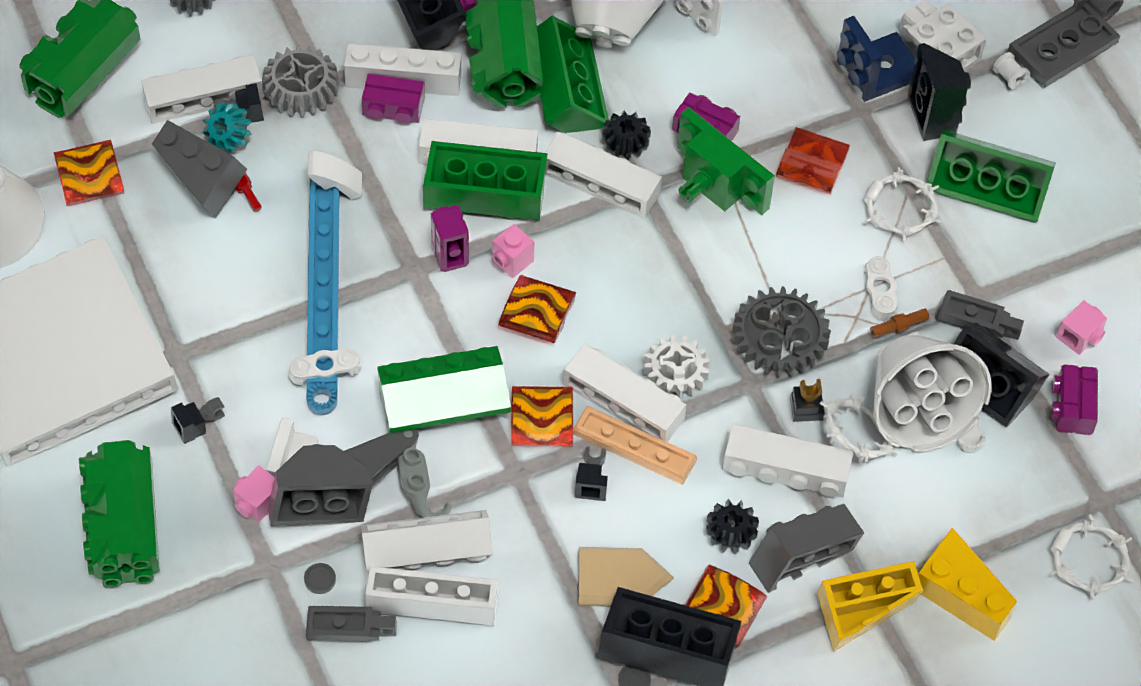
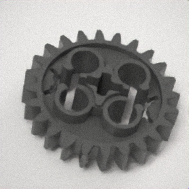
(807, 326)

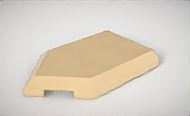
(608, 568)

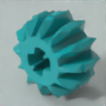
(229, 138)

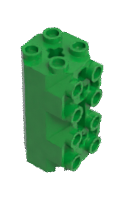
(88, 47)
(508, 53)
(119, 514)

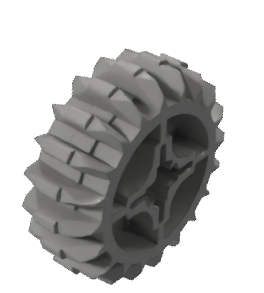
(300, 81)

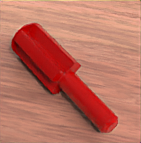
(244, 186)

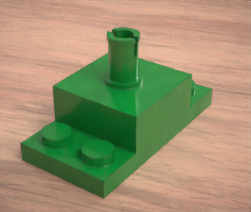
(720, 167)

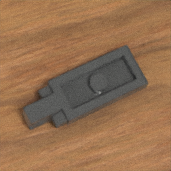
(965, 310)
(348, 624)

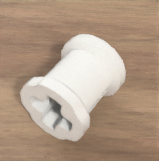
(1011, 70)

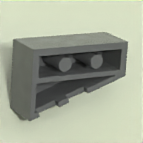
(200, 165)
(803, 542)

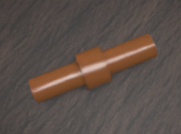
(899, 323)

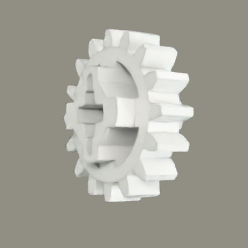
(677, 366)

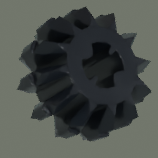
(626, 134)
(721, 529)

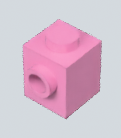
(513, 251)
(1082, 327)
(253, 494)

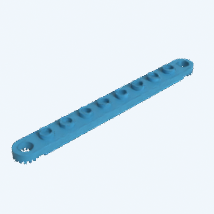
(323, 290)

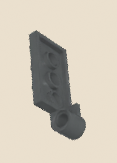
(1082, 22)

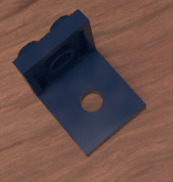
(864, 59)

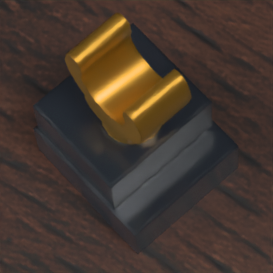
(806, 402)

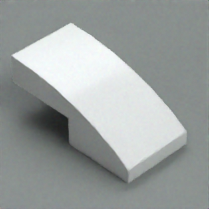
(332, 171)

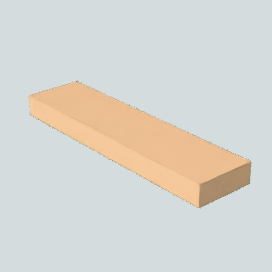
(635, 445)

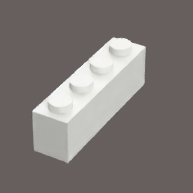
(437, 69)
(196, 88)
(475, 135)
(602, 174)
(624, 393)
(787, 461)
(427, 540)
(432, 595)

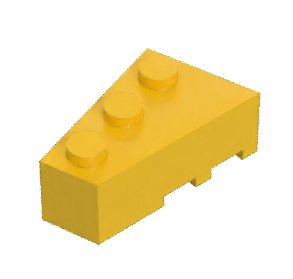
(966, 587)
(866, 599)

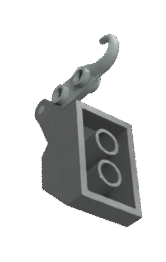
(336, 484)

